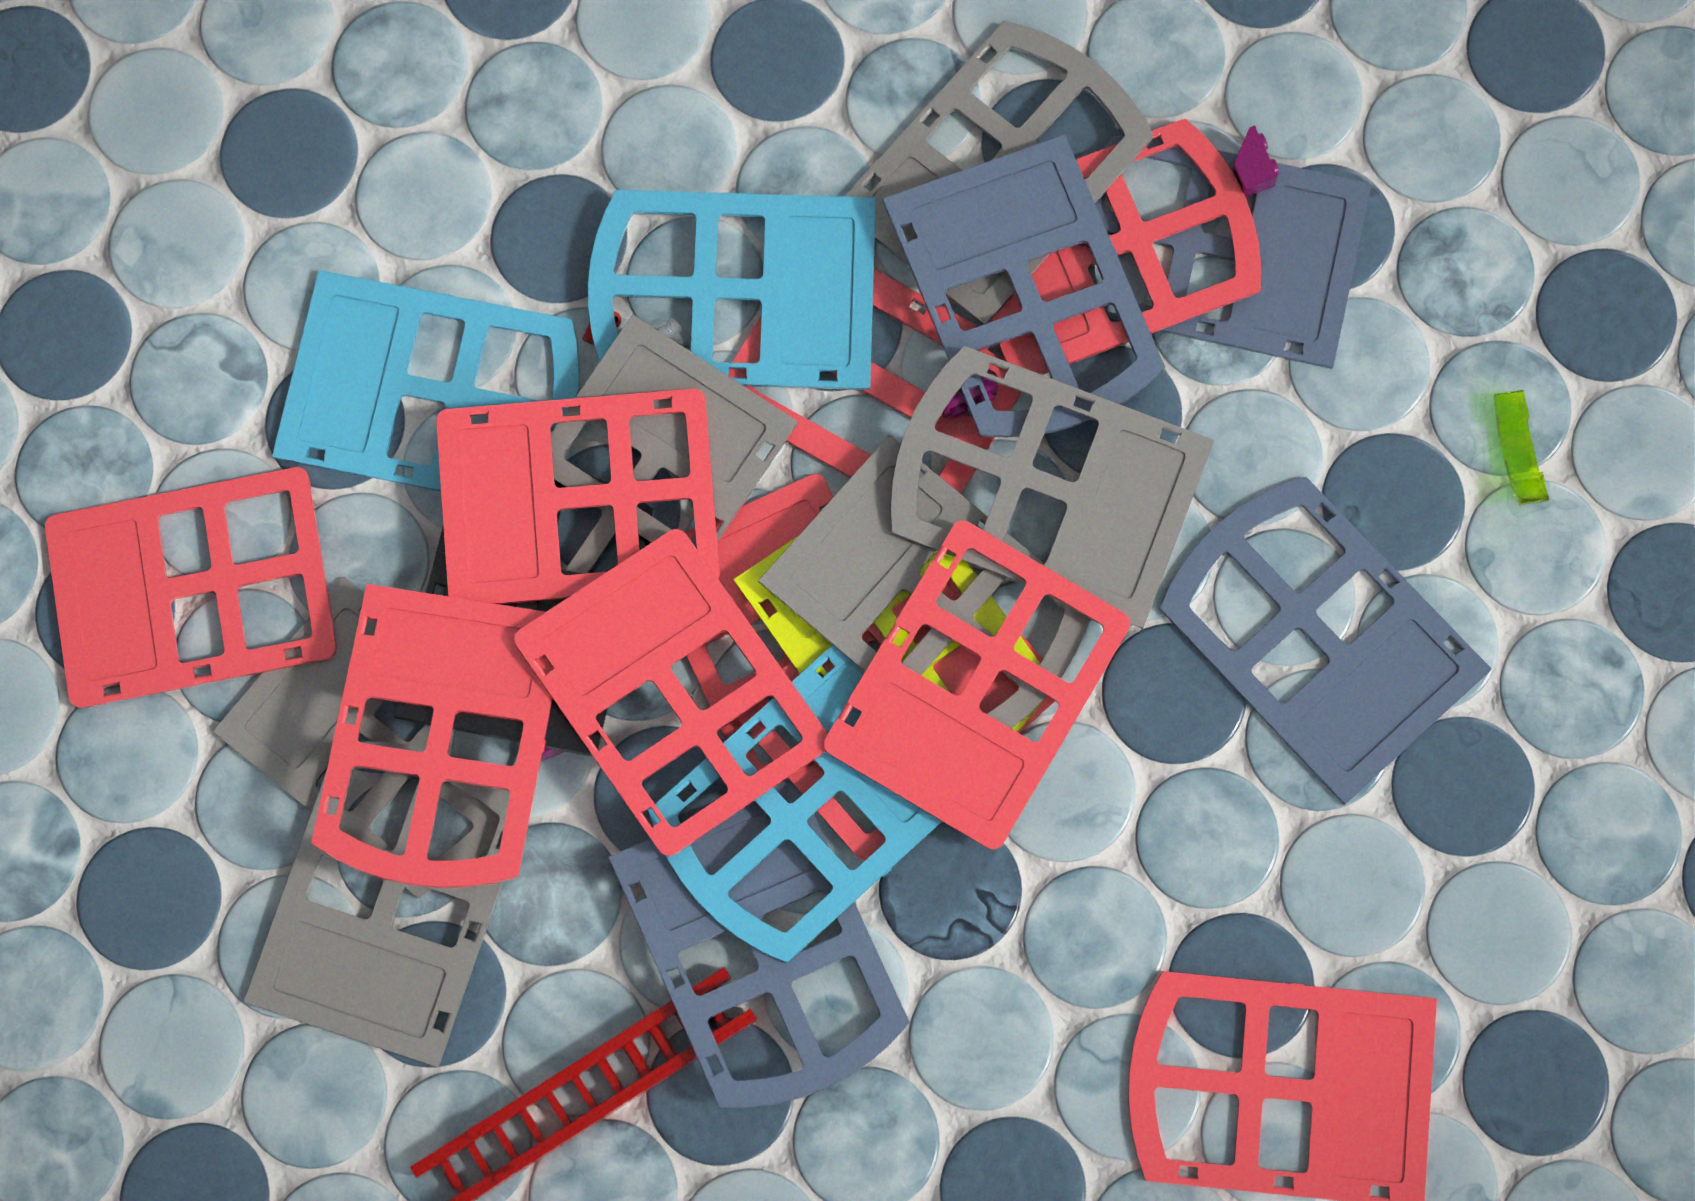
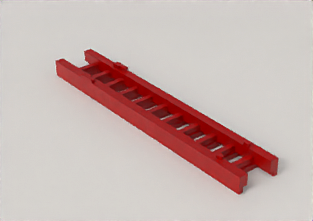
(648, 1080)

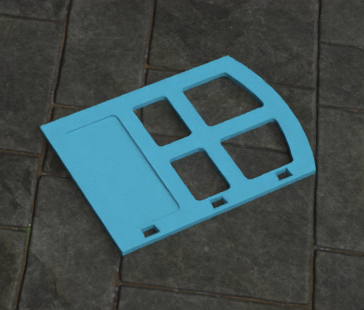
(810, 292)
(357, 365)
(893, 816)

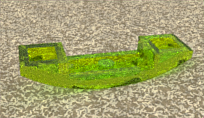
(1518, 448)

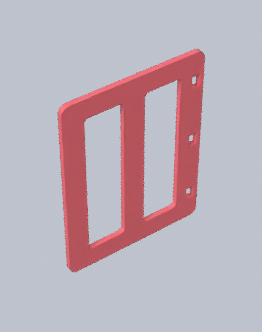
(895, 301)

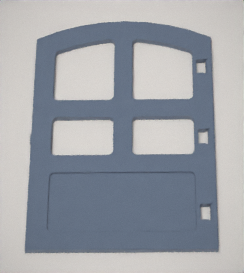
(997, 222)
(1307, 253)
(1373, 691)
(676, 921)

